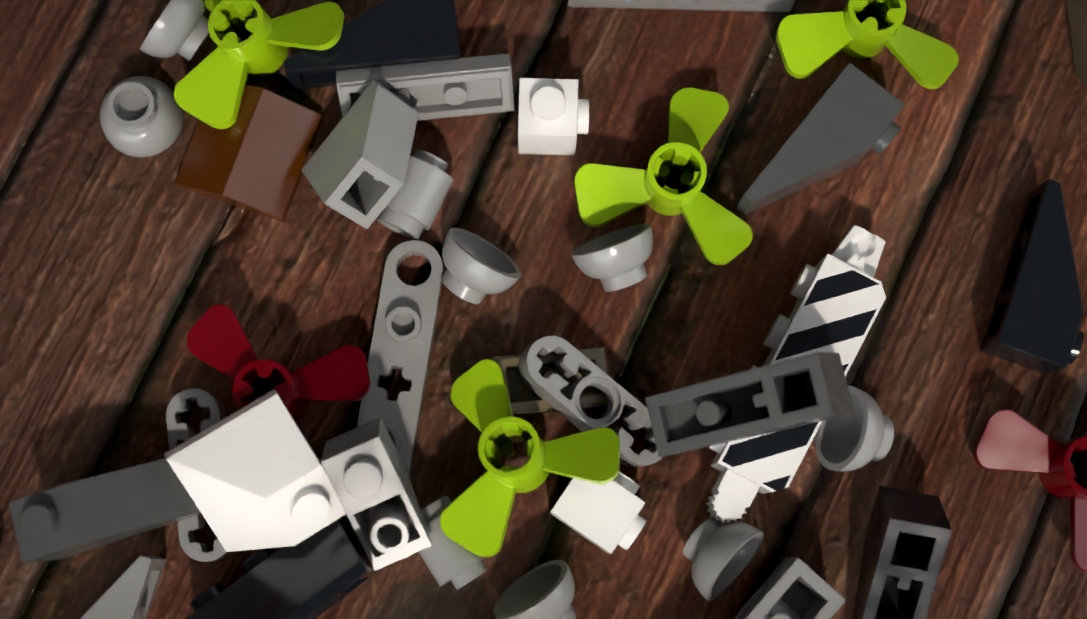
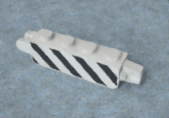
(832, 316)

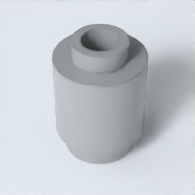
(419, 198)
(446, 558)

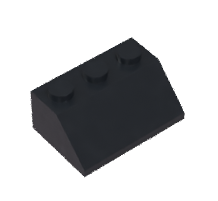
(293, 580)

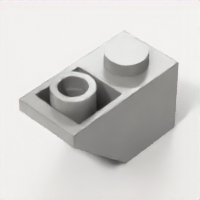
(365, 156)
(376, 493)

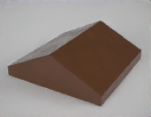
(255, 159)

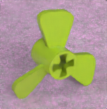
(814, 38)
(217, 83)
(612, 191)
(482, 512)

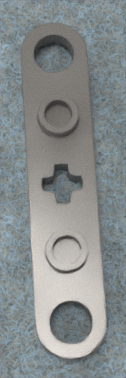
(403, 341)

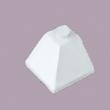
(257, 479)

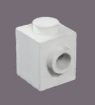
(550, 116)
(602, 512)

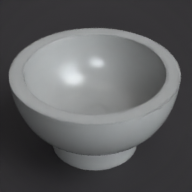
(178, 30)
(141, 116)
(616, 256)
(476, 266)
(856, 438)
(720, 554)
(539, 594)

